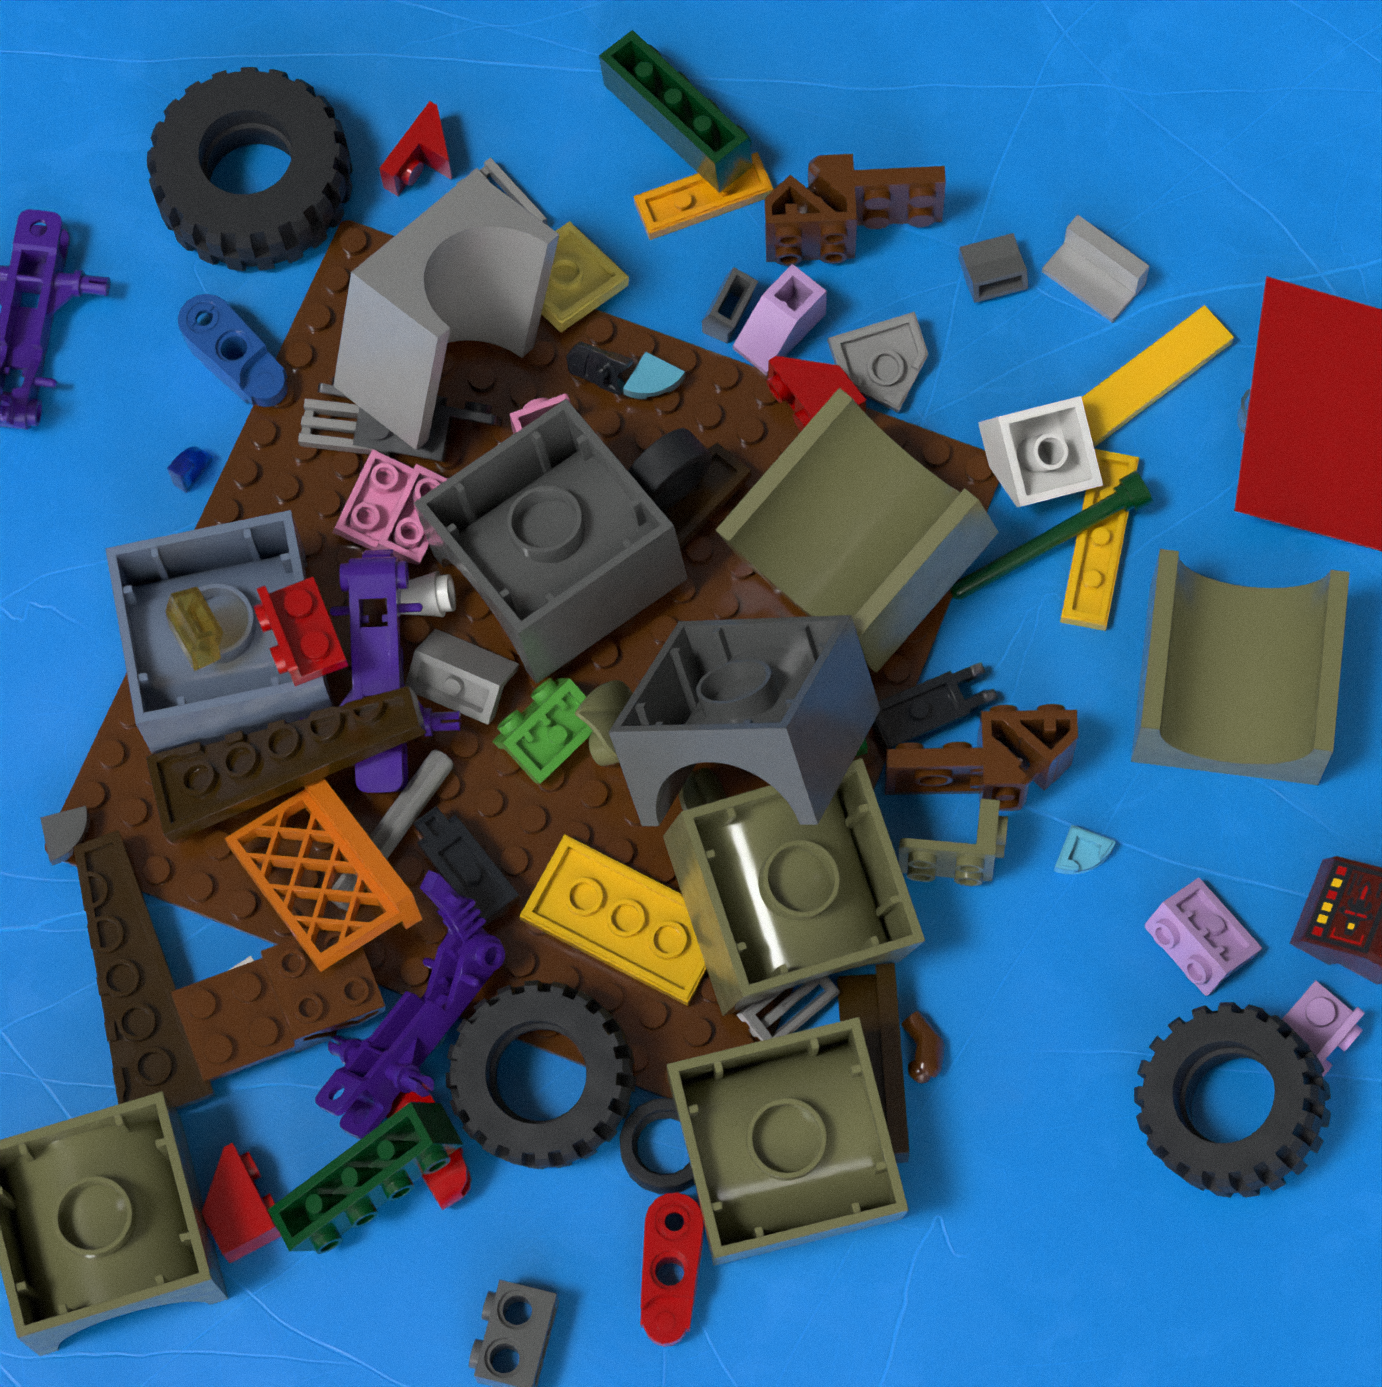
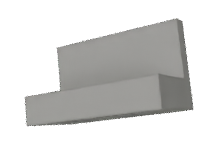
(1097, 269)
(460, 675)

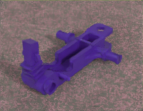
(25, 332)
(379, 658)
(400, 1044)

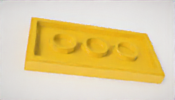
(618, 919)

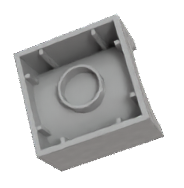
(456, 273)

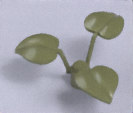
(600, 712)

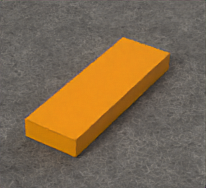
(695, 200)

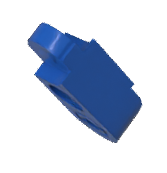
(254, 376)

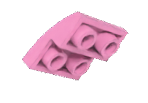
(382, 507)

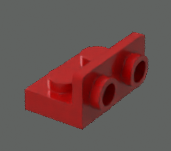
(302, 630)

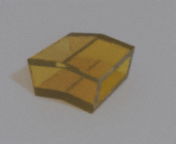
(198, 643)

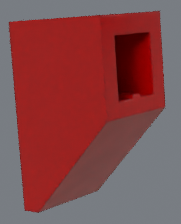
(808, 386)
(235, 1207)

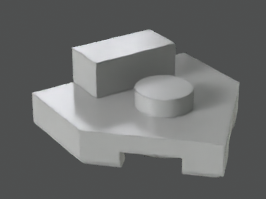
(882, 358)

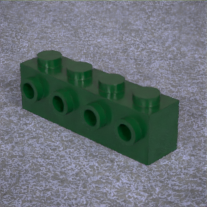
(676, 111)
(366, 1177)

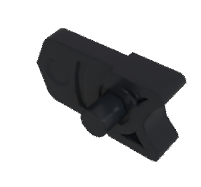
(598, 366)

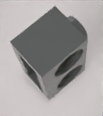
(528, 1339)

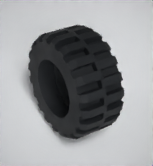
(1188, 1056)
(476, 1062)

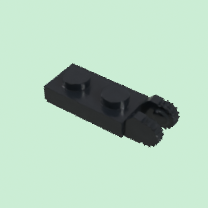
(928, 707)

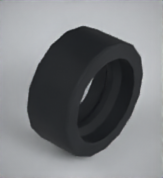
(671, 467)
(637, 1171)

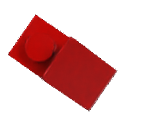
(419, 145)

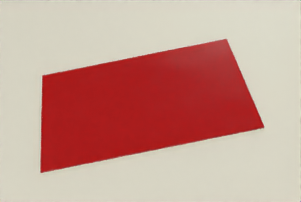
(1315, 416)

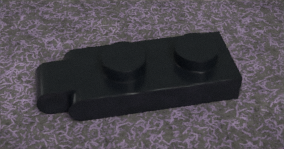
(465, 864)

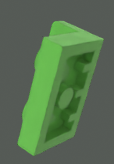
(546, 729)

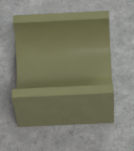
(857, 528)
(1240, 675)
(790, 898)
(787, 1141)
(102, 1221)

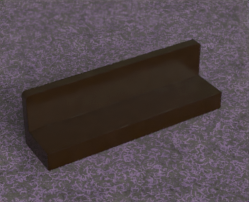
(876, 1004)

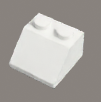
(1042, 452)

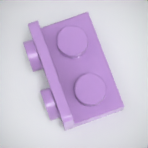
(1201, 936)
(1324, 1022)

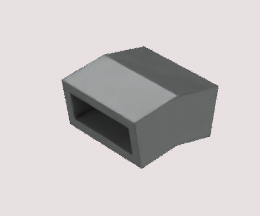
(993, 267)
(739, 285)

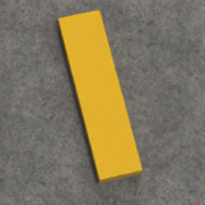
(1154, 373)
(1097, 550)

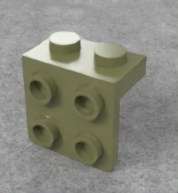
(962, 861)

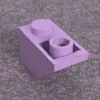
(781, 318)

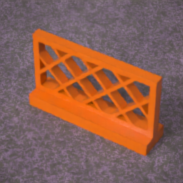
(361, 858)

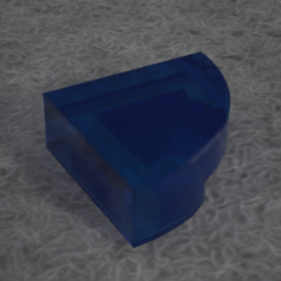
(189, 467)

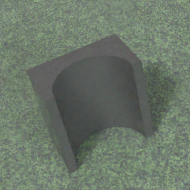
(553, 538)
(752, 695)

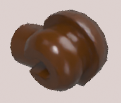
(929, 1048)

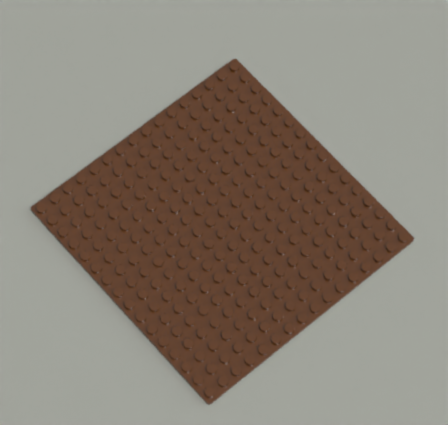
(487, 789)

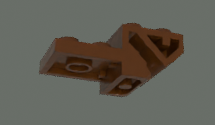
(824, 216)
(1009, 755)
(275, 1006)

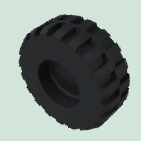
(240, 112)

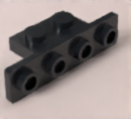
(374, 435)

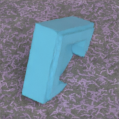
(653, 378)
(1083, 851)

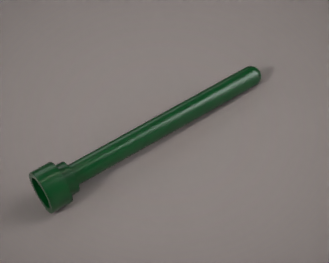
(1128, 495)

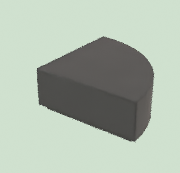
(64, 831)

